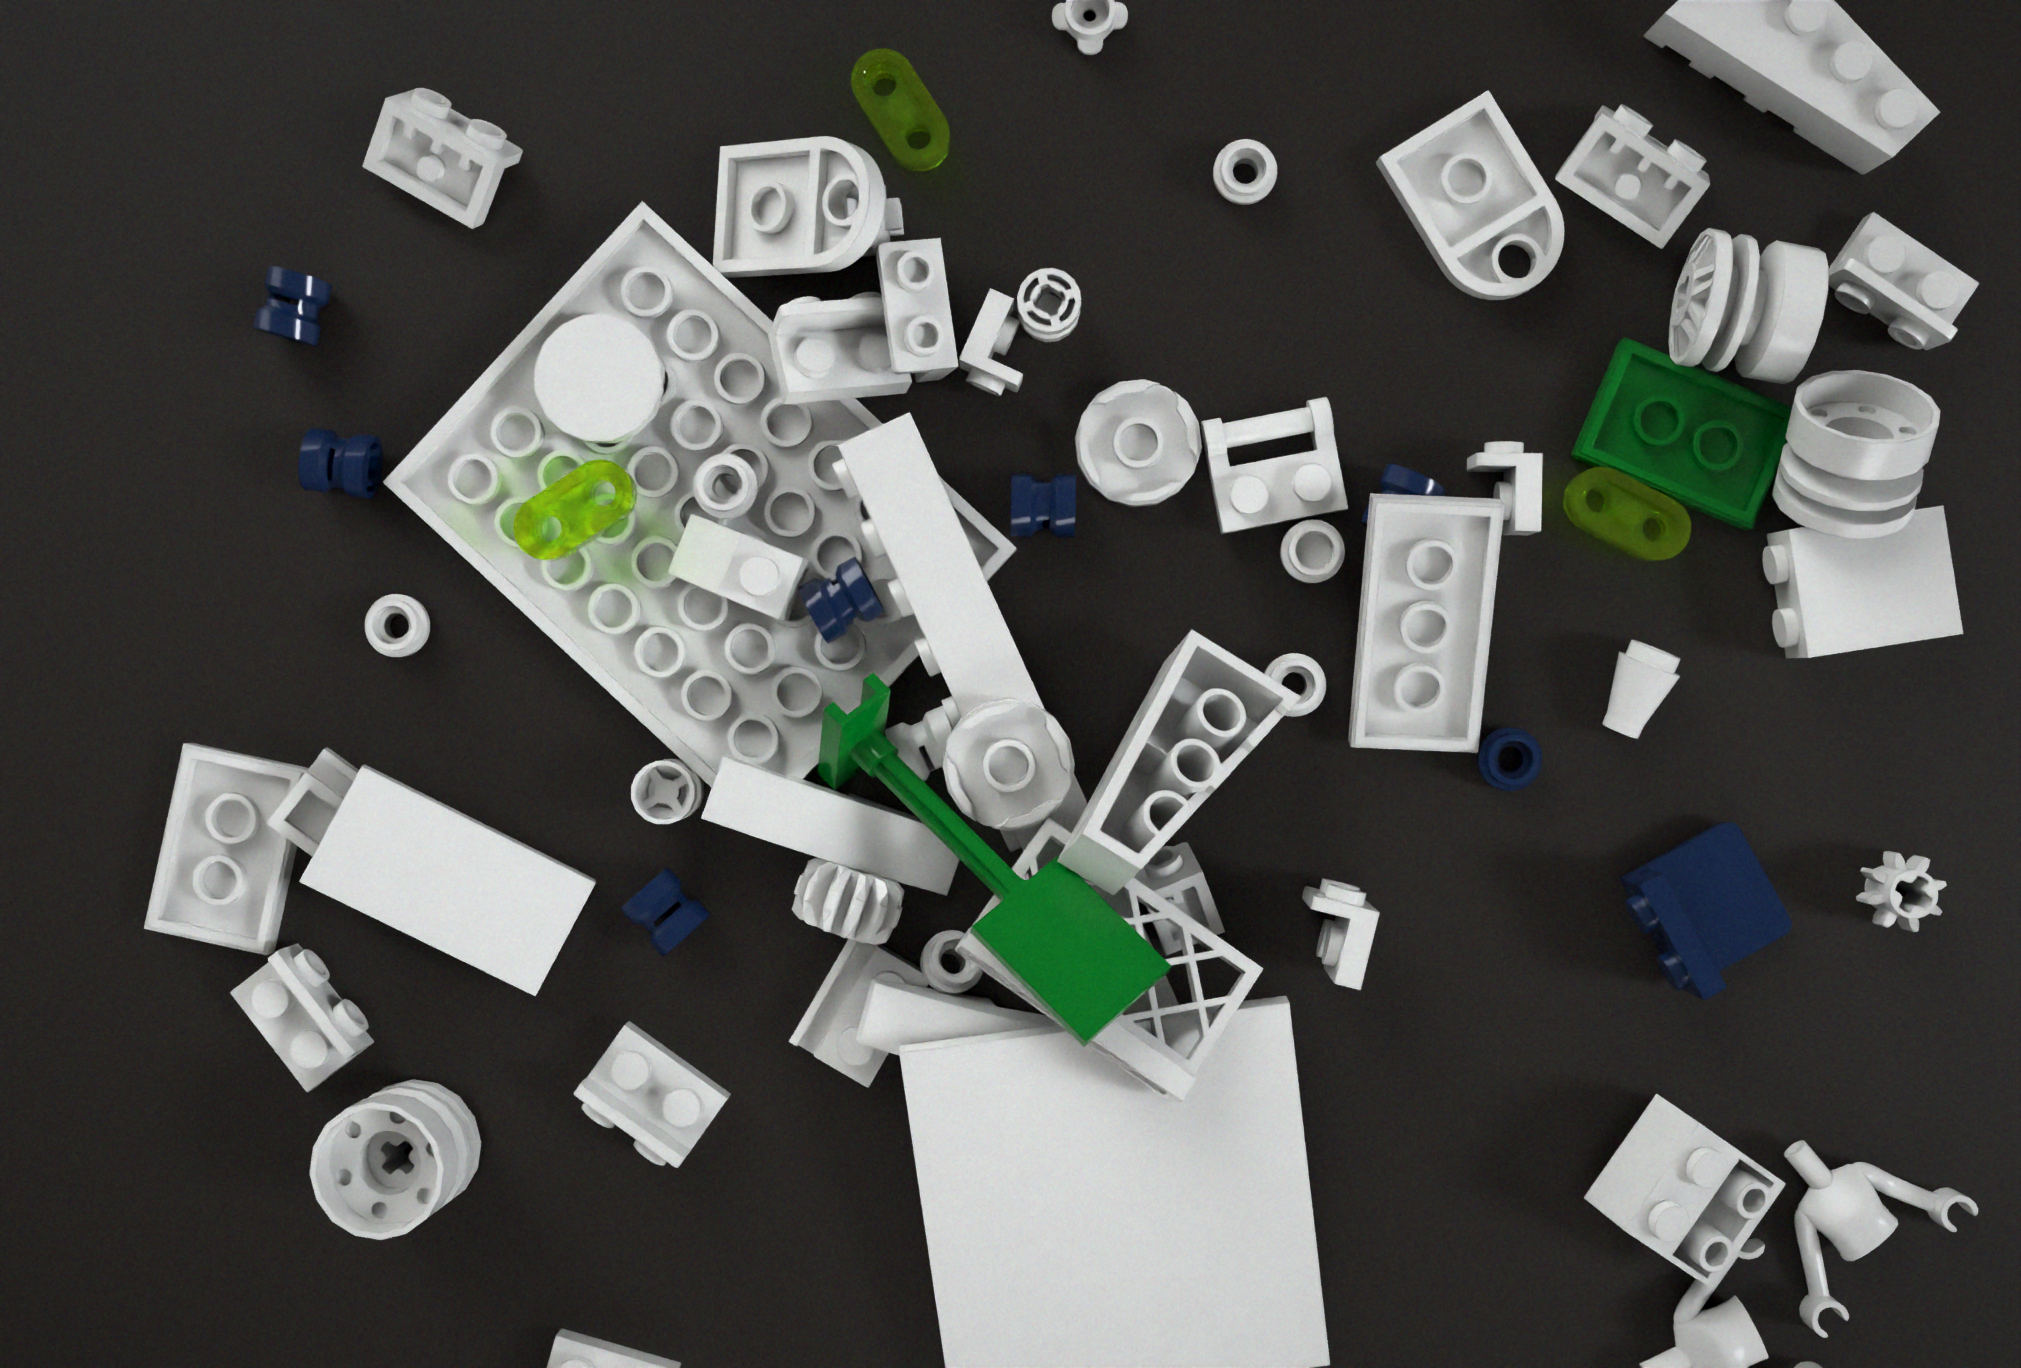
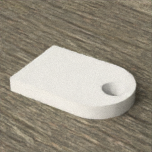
(1472, 195)
(785, 207)

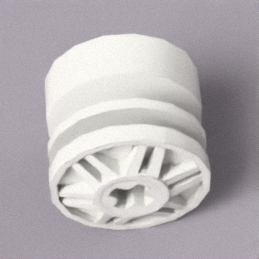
(1748, 306)
(1855, 453)
(369, 1180)

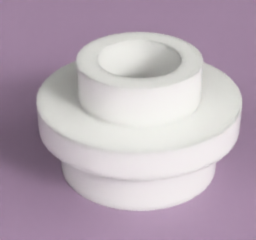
(1245, 152)
(711, 471)
(378, 625)
(1313, 679)
(936, 975)

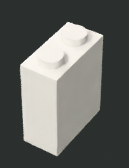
(1862, 590)

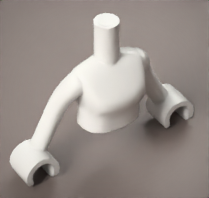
(1852, 1217)
(1716, 1335)

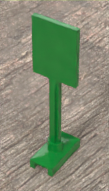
(1046, 928)

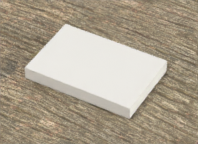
(219, 862)

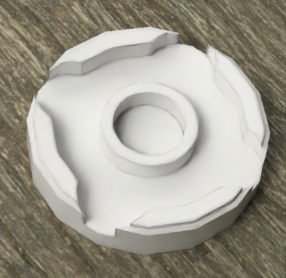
(599, 378)
(1138, 443)
(1008, 764)

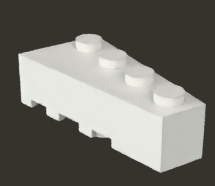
(1805, 67)
(1178, 750)

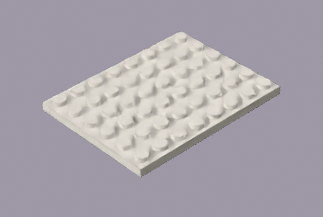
(673, 654)

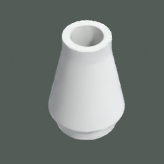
(1639, 686)

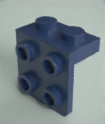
(1705, 907)

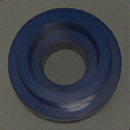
(1528, 763)

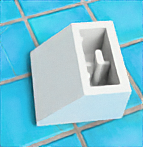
(1684, 1191)

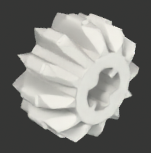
(848, 901)

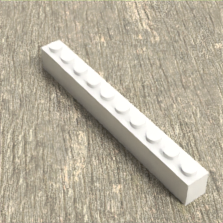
(952, 603)

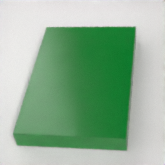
(1685, 433)

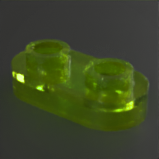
(903, 111)
(576, 508)
(1624, 513)

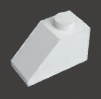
(739, 567)

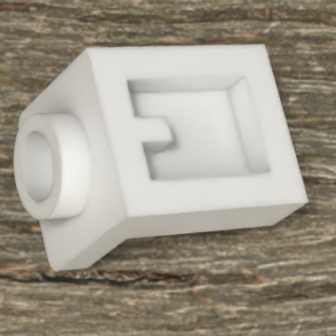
(990, 334)
(1521, 484)
(1180, 880)

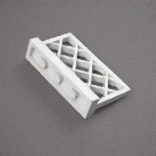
(1124, 1041)

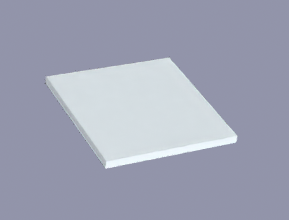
(1114, 1225)

